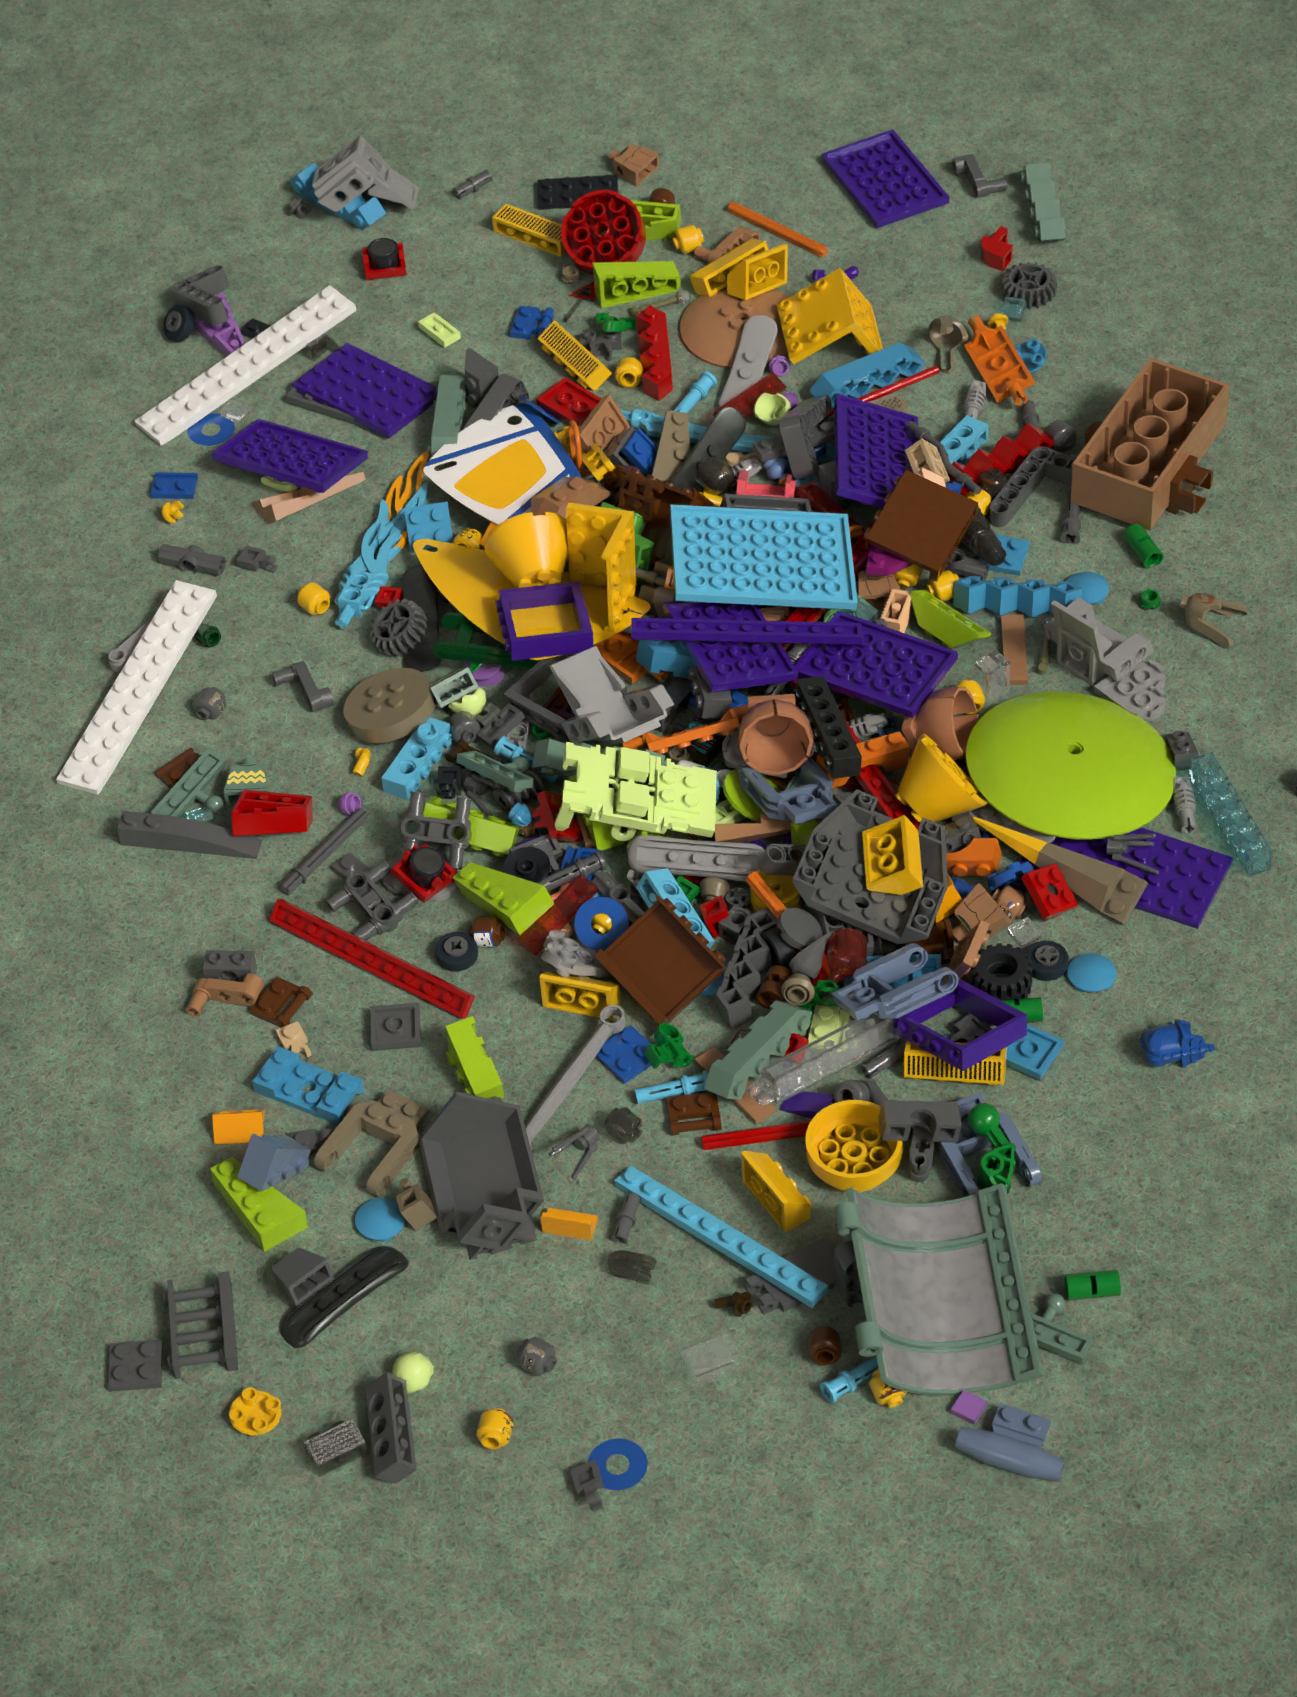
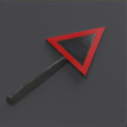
(584, 293)

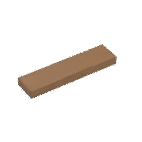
(1014, 647)
(746, 1104)

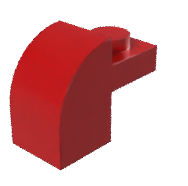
(996, 250)

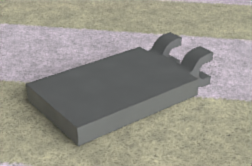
(814, 1259)

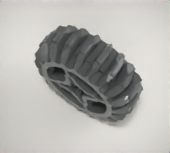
(1030, 283)
(402, 631)

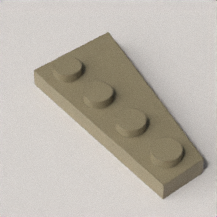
(672, 447)

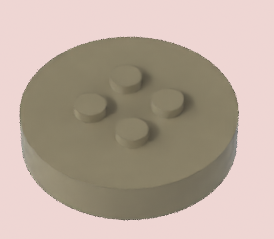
(389, 705)

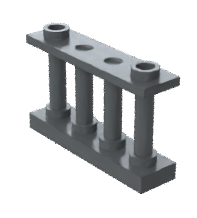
(224, 1333)

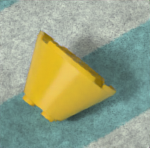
(529, 548)
(936, 784)

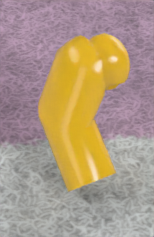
(362, 763)

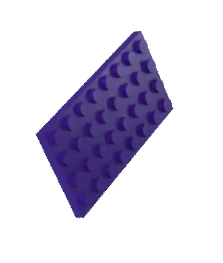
(869, 449)
(1185, 880)

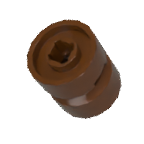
(771, 987)

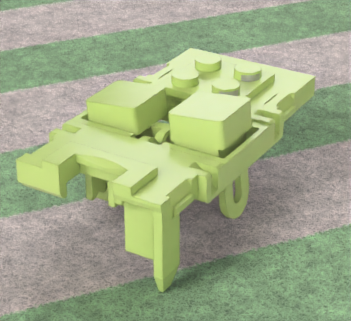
(680, 798)

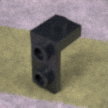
(448, 782)

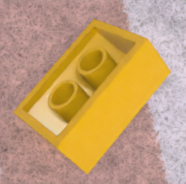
(759, 273)
(892, 857)
(578, 994)
(774, 1190)

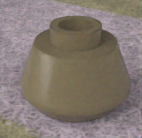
(713, 887)
(797, 989)

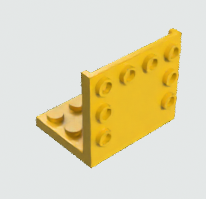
(825, 314)
(603, 554)

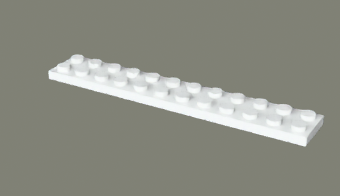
(245, 365)
(136, 687)

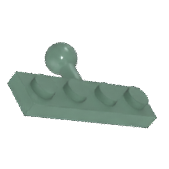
(507, 774)
(192, 787)
(1057, 1337)

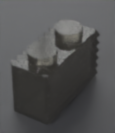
(335, 1447)

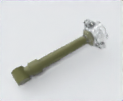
(681, 297)
(1043, 660)

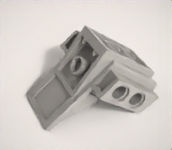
(364, 164)
(1091, 647)
(599, 707)

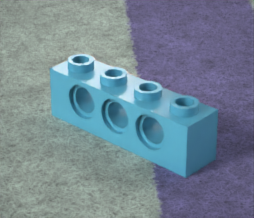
(965, 439)
(415, 762)
(663, 883)

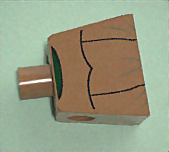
(634, 163)
(876, 588)
(978, 907)

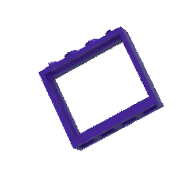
(545, 644)
(1009, 1023)

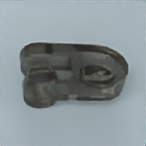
(622, 1264)

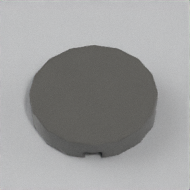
(799, 928)

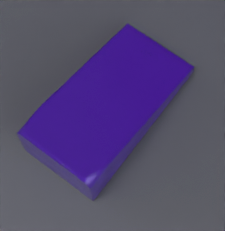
(807, 1103)

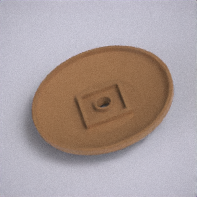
(714, 326)

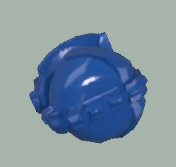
(1173, 1044)

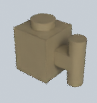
(415, 1205)

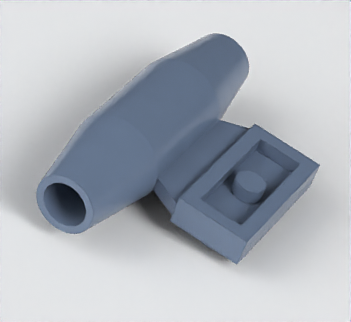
(1013, 1444)

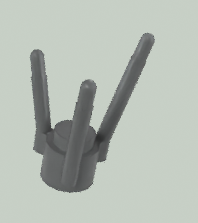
(478, 786)
(1119, 845)
(583, 1139)

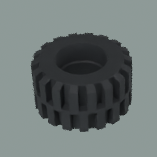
(1003, 960)

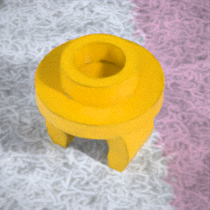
(998, 320)
(171, 512)

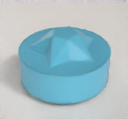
(428, 733)

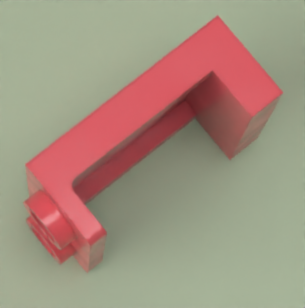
(746, 488)

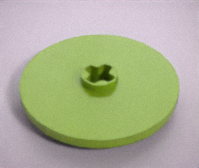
(740, 799)

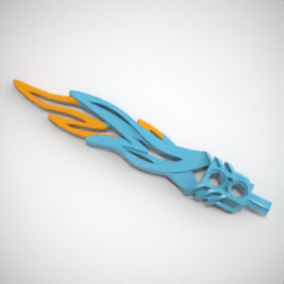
(366, 574)

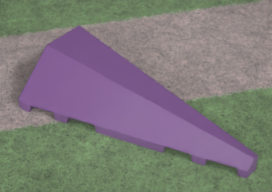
(223, 336)

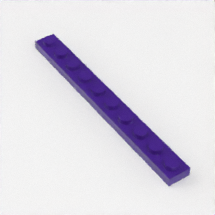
(746, 631)

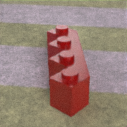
(654, 352)
(1005, 456)

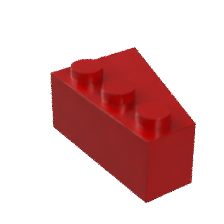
(271, 813)

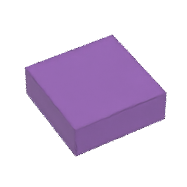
(969, 1407)

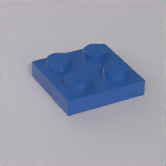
(625, 1054)

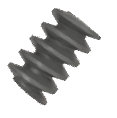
(507, 798)

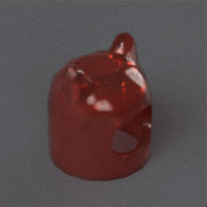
(846, 953)

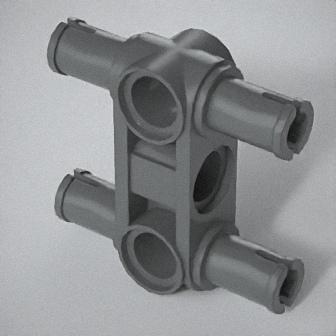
(438, 830)
(372, 901)

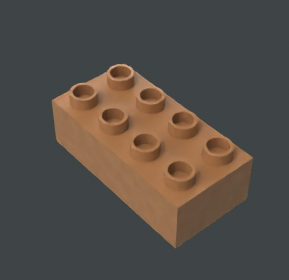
(1146, 441)

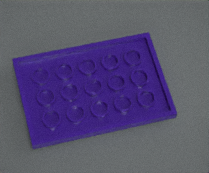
(885, 178)
(368, 390)
(290, 455)
(728, 663)
(884, 670)

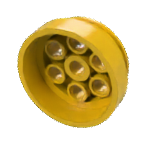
(861, 1123)

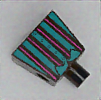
(701, 752)

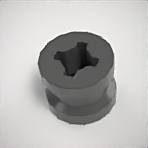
(738, 895)

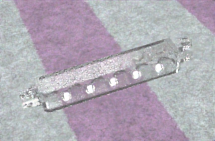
(822, 1059)

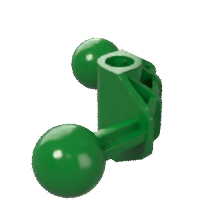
(999, 1163)

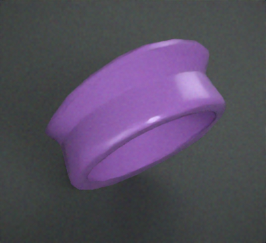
(487, 674)

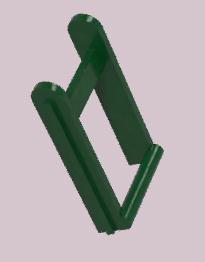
(464, 651)

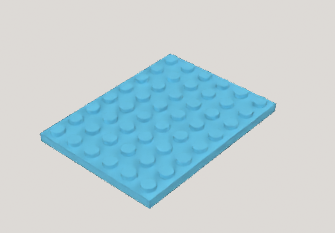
(762, 557)

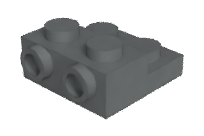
(959, 831)

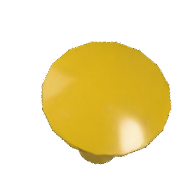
(255, 1412)

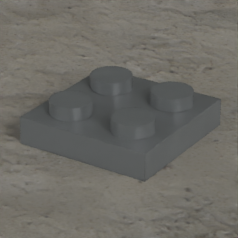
(395, 1026)
(135, 1365)

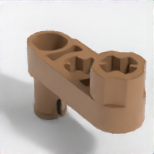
(735, 239)
(225, 991)

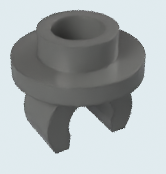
(296, 206)

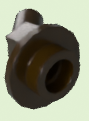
(740, 1303)

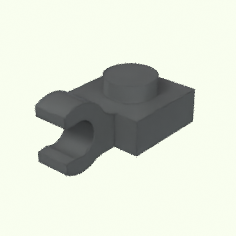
(253, 558)
(311, 1139)
(587, 1481)

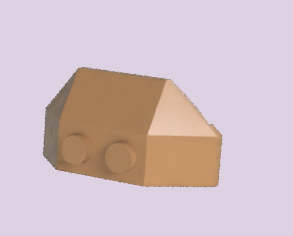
(566, 491)

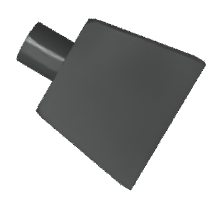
(301, 1274)

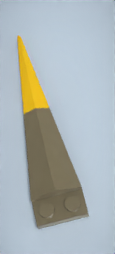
(1098, 883)

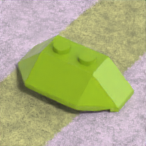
(945, 622)

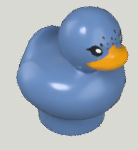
(778, 469)

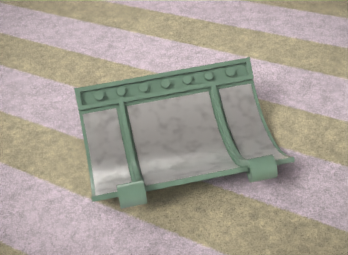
(942, 1292)

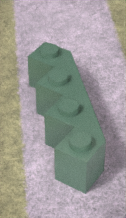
(1043, 203)
(448, 411)
(549, 758)
(751, 1054)

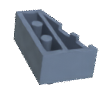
(272, 1160)

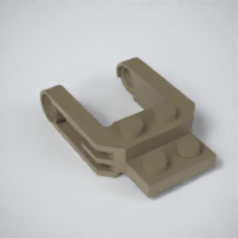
(389, 1119)

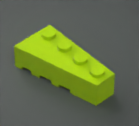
(632, 281)
(488, 833)
(504, 895)
(265, 1214)

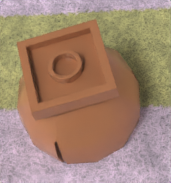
(937, 721)
(774, 734)

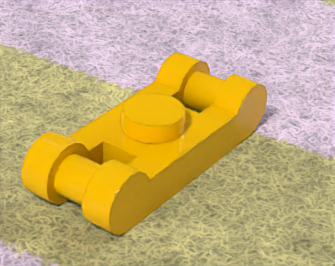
(597, 462)

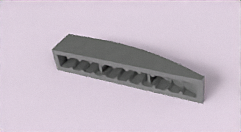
(183, 835)

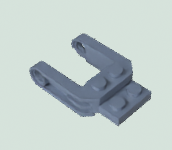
(795, 804)
(872, 993)
(970, 1142)

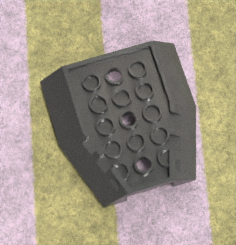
(834, 875)

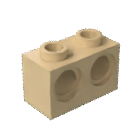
(926, 456)

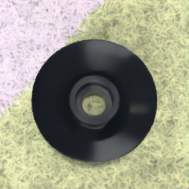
(527, 864)

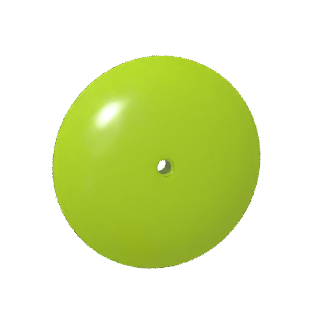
(1070, 765)

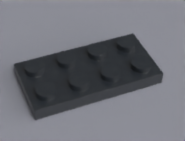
(563, 192)

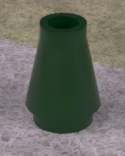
(208, 635)

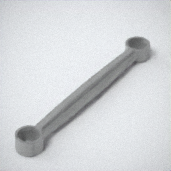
(574, 1070)

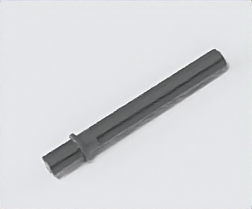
(300, 874)

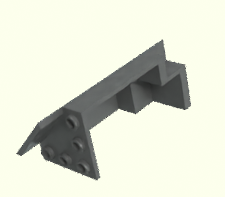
(481, 1173)

